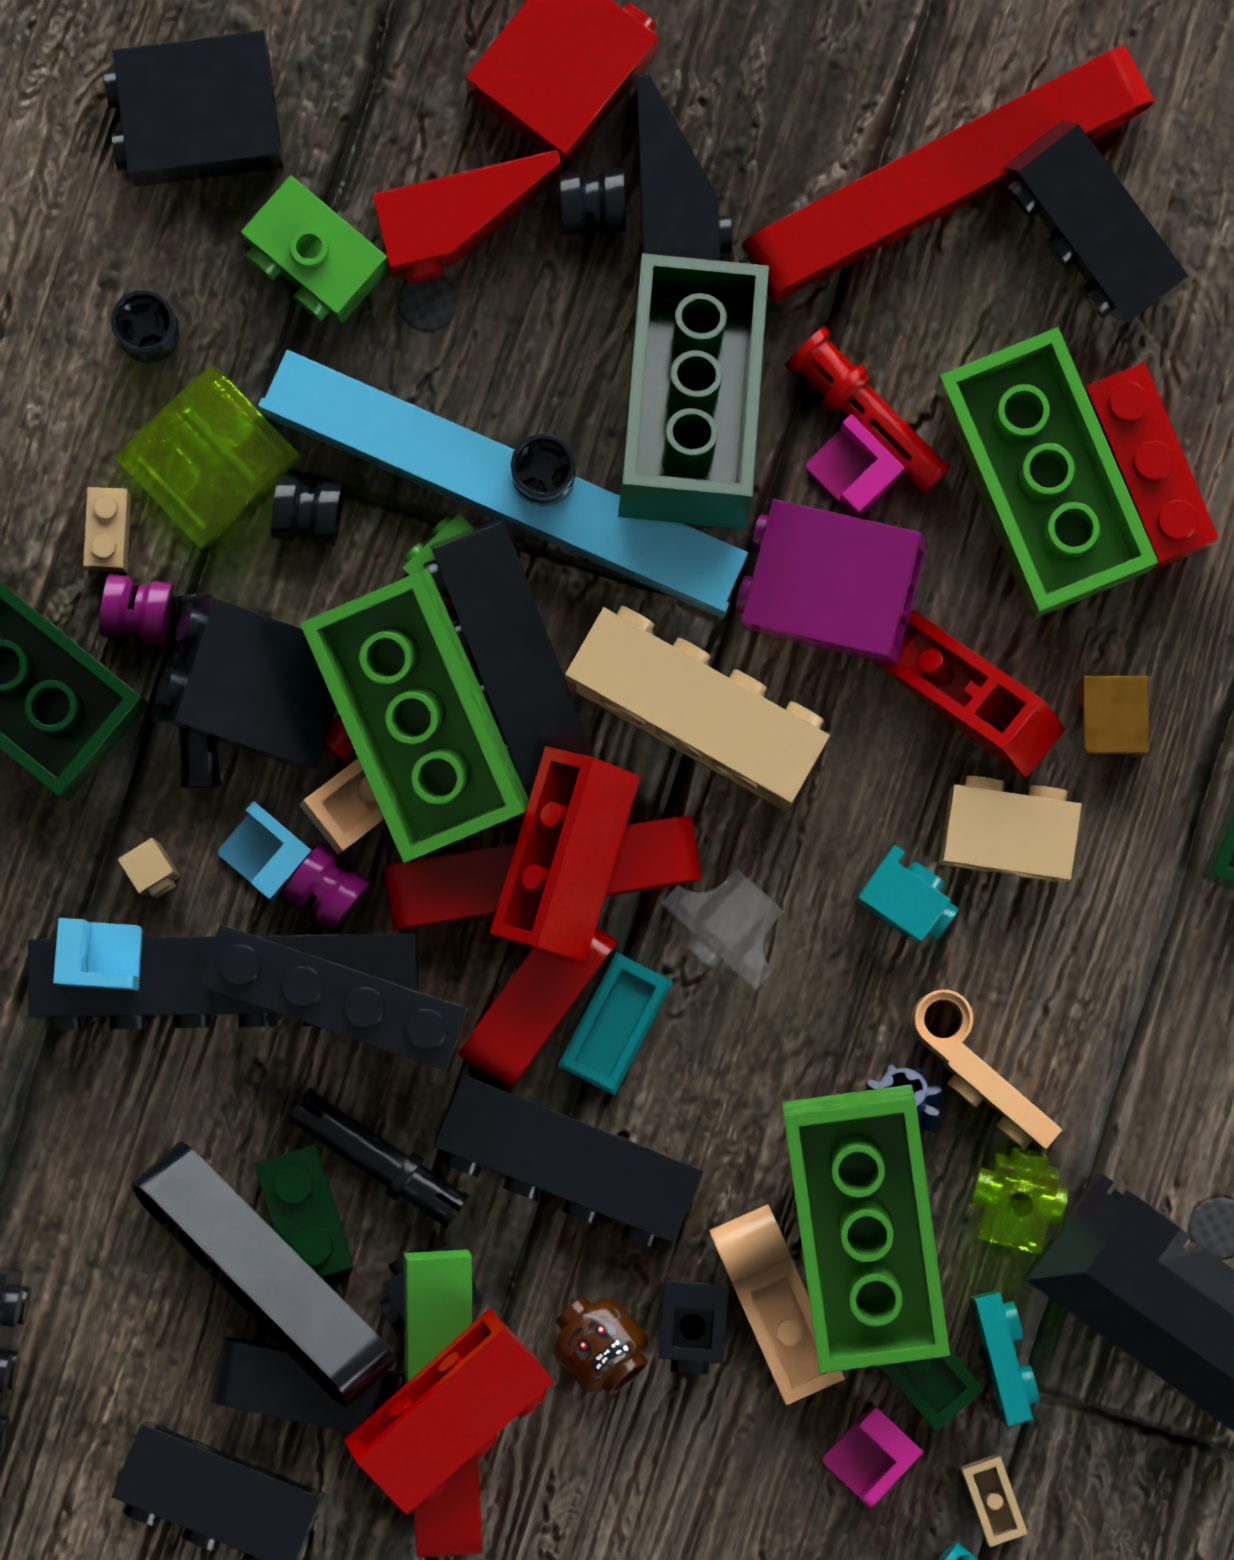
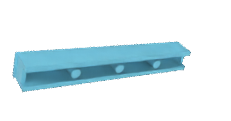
(480, 477)

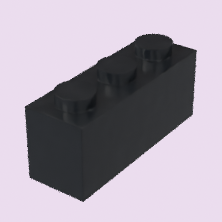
(1093, 222)
(215, 1496)

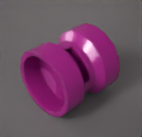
(136, 609)
(325, 889)

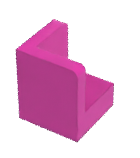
(854, 467)
(871, 1456)

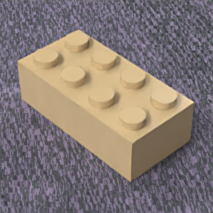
(696, 708)

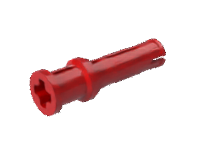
(847, 389)

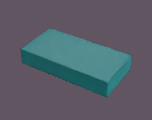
(615, 1023)

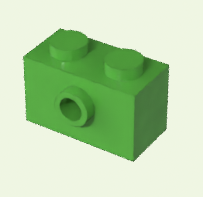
(314, 252)

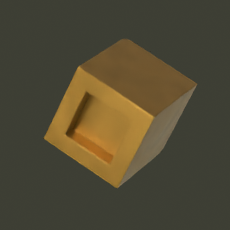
(1114, 714)

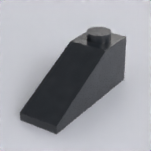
(676, 196)

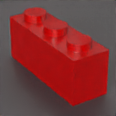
(1152, 464)
(565, 853)
(449, 1412)

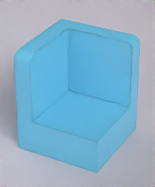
(264, 852)
(98, 954)

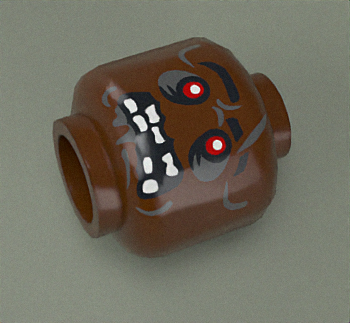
(600, 1345)

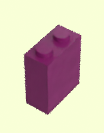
(832, 581)

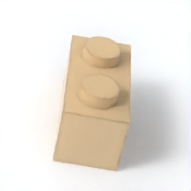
(107, 529)
(150, 869)
(993, 1500)

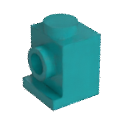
(908, 898)

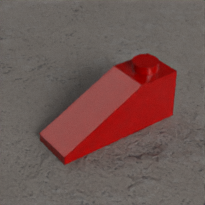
(449, 216)
(975, 696)

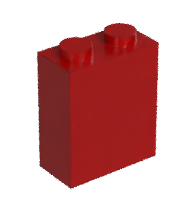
(563, 69)

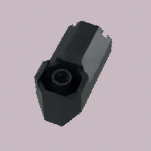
(1138, 1288)

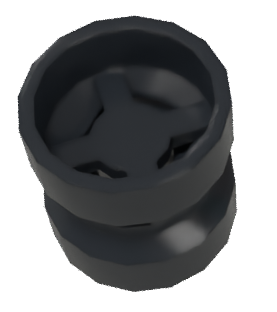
(593, 201)
(137, 318)
(539, 459)
(302, 510)

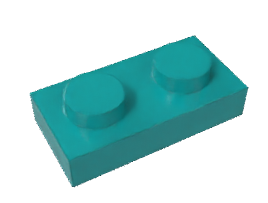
(1012, 1383)

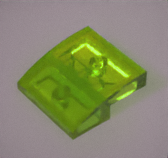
(207, 456)

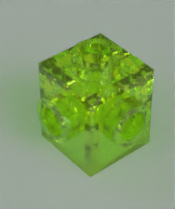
(1019, 1222)

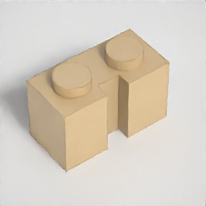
(1010, 831)

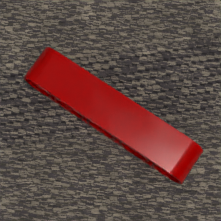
(472, 881)

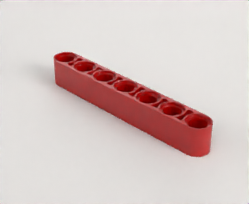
(942, 174)

